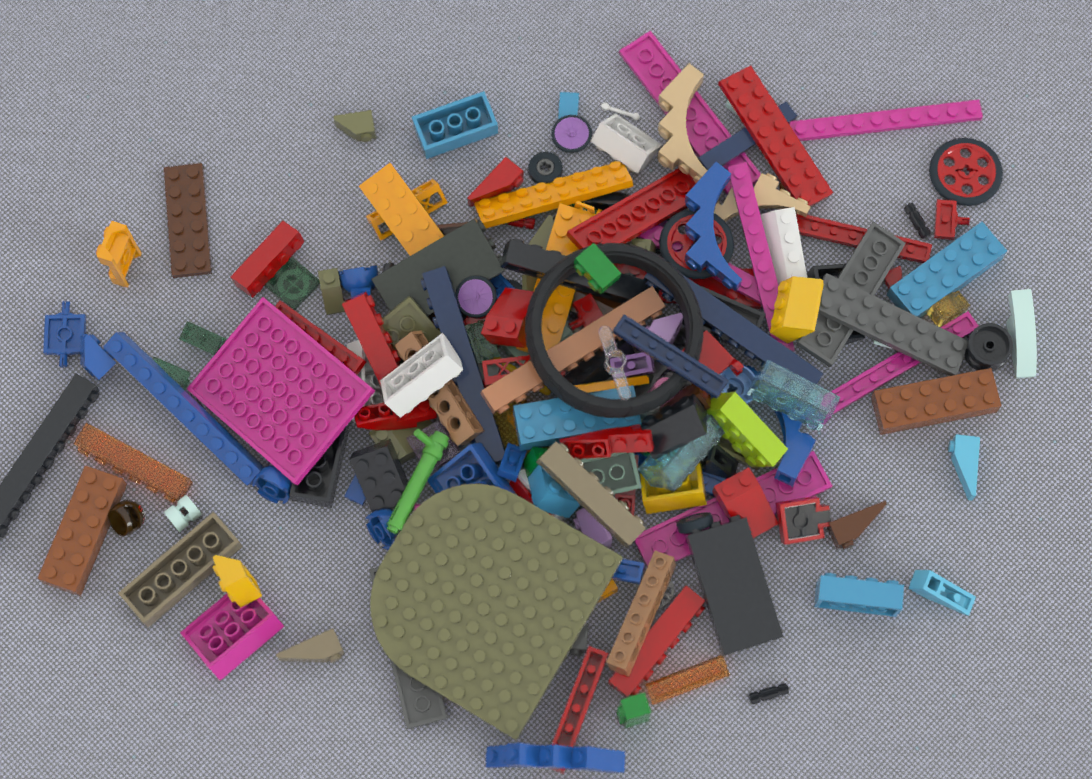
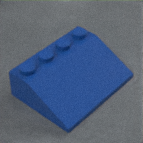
(469, 467)

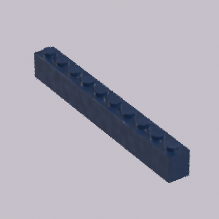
(741, 331)
(469, 381)

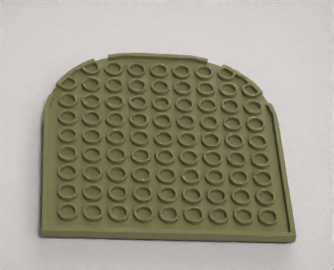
(487, 599)

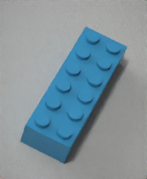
(947, 271)
(549, 420)

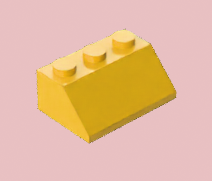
(796, 308)
(688, 495)

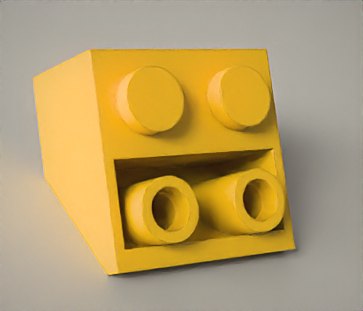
(236, 580)

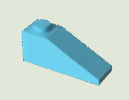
(965, 459)
(941, 591)

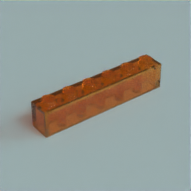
(132, 463)

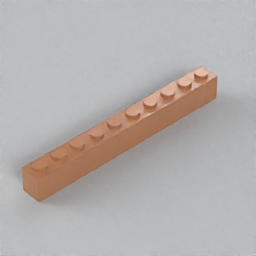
(570, 351)

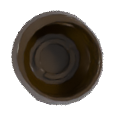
(126, 517)

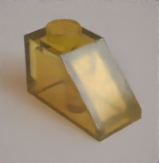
(948, 308)

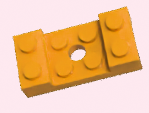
(117, 252)

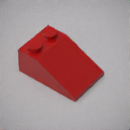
(507, 318)
(745, 497)

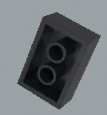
(379, 474)

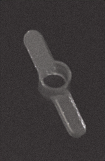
(618, 373)

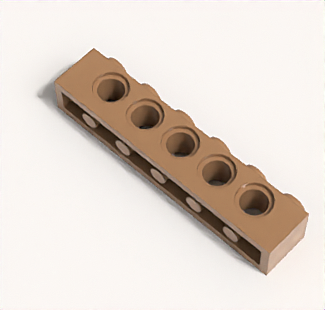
(459, 409)
(641, 613)

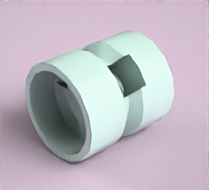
(177, 518)

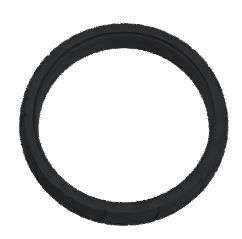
(583, 401)

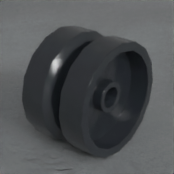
(988, 347)

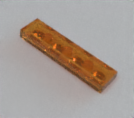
(687, 679)

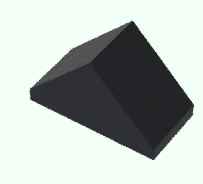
(720, 463)

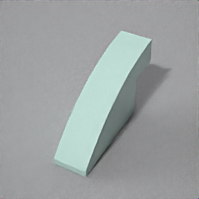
(1023, 333)

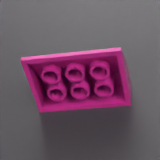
(230, 634)

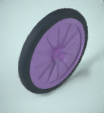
(571, 133)
(476, 296)

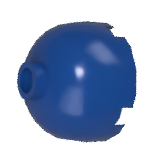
(358, 277)
(273, 484)
(378, 526)

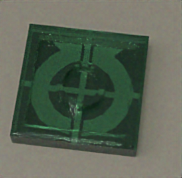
(293, 283)

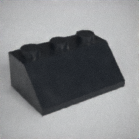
(676, 425)

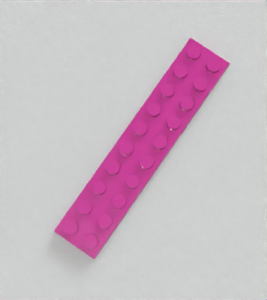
(656, 71)
(669, 541)

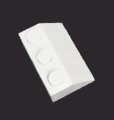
(625, 143)

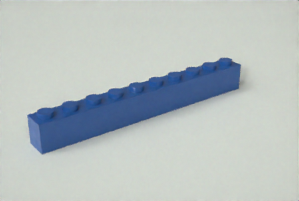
(183, 407)

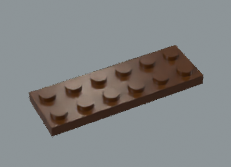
(187, 220)

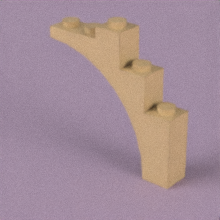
(676, 100)
(767, 198)

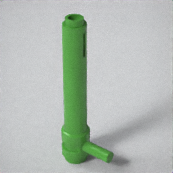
(431, 454)

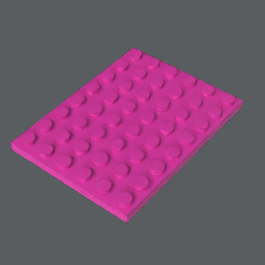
(280, 390)

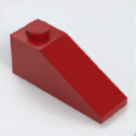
(501, 180)

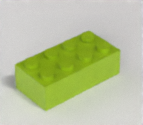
(746, 431)

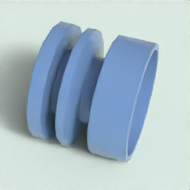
(739, 384)

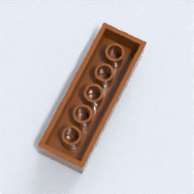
(936, 401)
(82, 531)

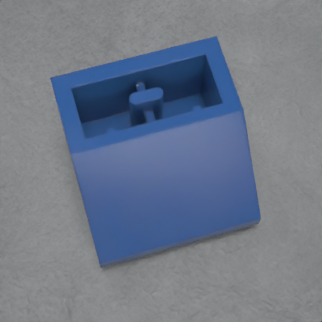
(93, 357)

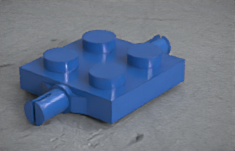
(63, 333)

